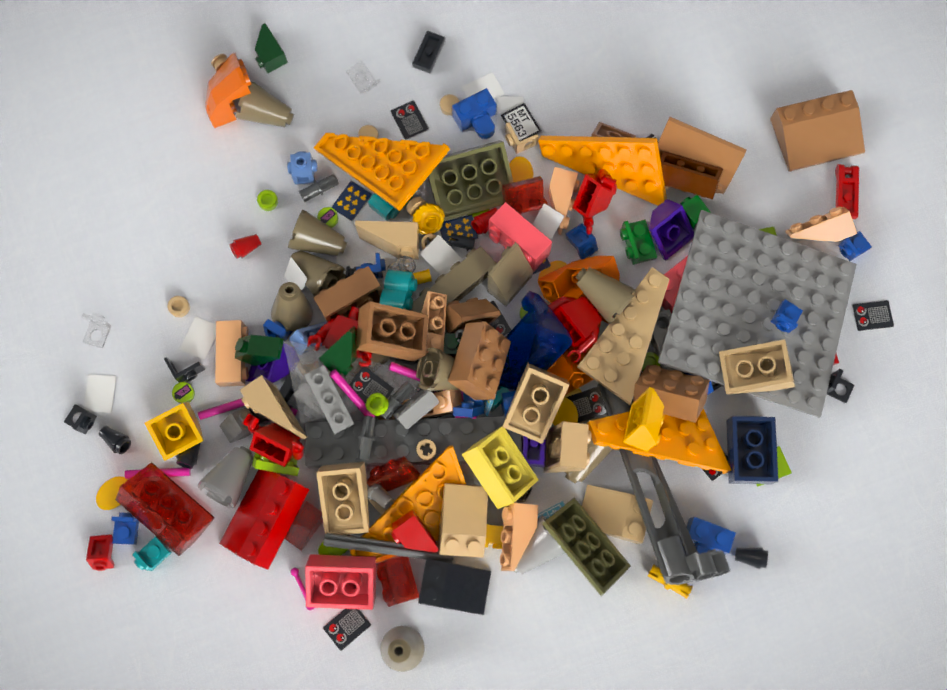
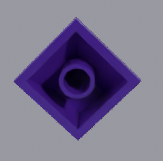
(670, 228)
(272, 371)

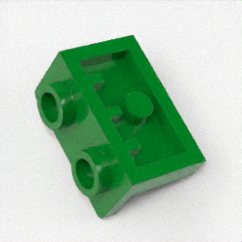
(638, 242)

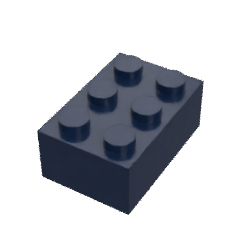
(752, 450)

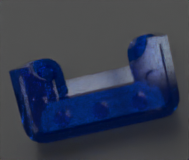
(535, 340)

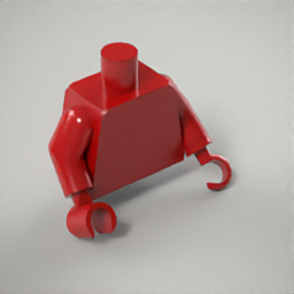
(594, 196)
(580, 320)
(335, 329)
(273, 441)

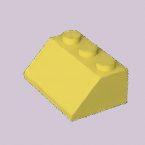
(500, 467)

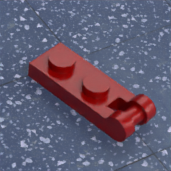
(847, 188)

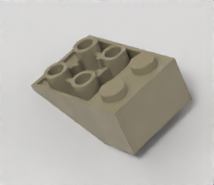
(509, 275)

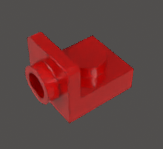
(100, 552)

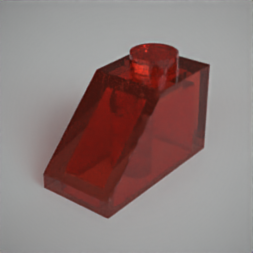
(304, 525)

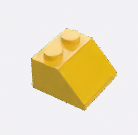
(645, 421)
(175, 430)

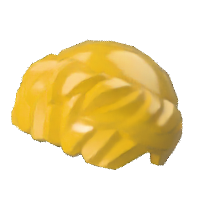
(429, 218)

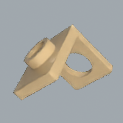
(512, 140)

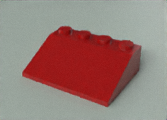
(264, 518)

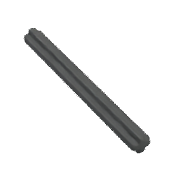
(380, 546)

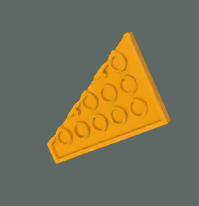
(628, 160)
(382, 165)
(680, 440)
(423, 497)

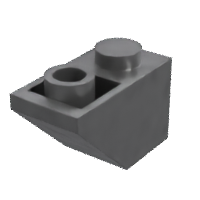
(233, 426)

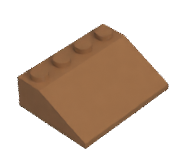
(819, 130)
(701, 146)

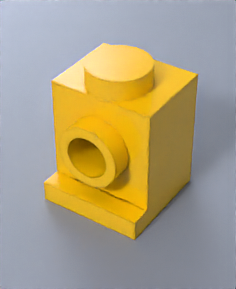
(493, 536)

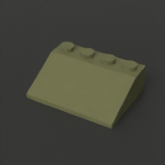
(471, 180)
(587, 546)

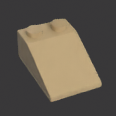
(392, 237)
(757, 368)
(267, 400)
(535, 403)
(567, 447)
(344, 498)
(616, 513)
(463, 520)

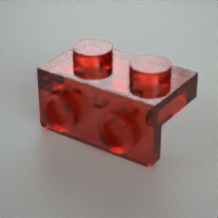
(525, 195)
(393, 474)

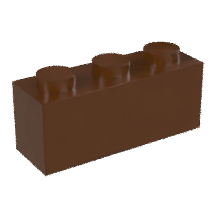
(690, 175)

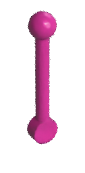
(294, 572)

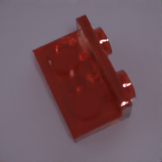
(397, 581)

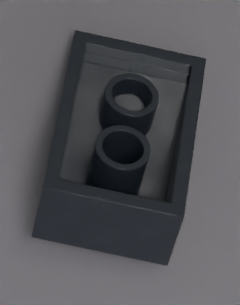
(454, 587)

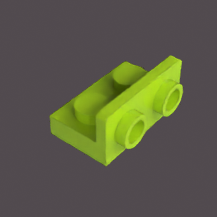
(263, 463)

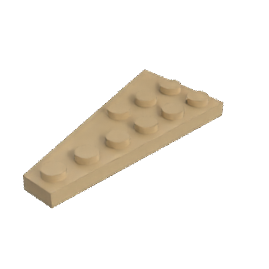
(622, 348)

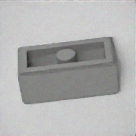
(415, 408)

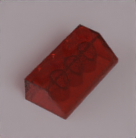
(164, 508)

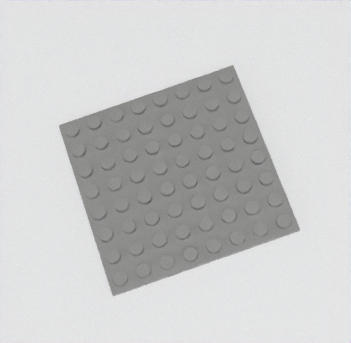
(733, 291)

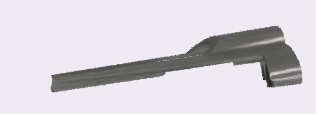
(671, 542)

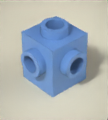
(302, 167)

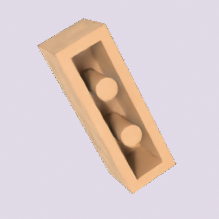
(228, 369)

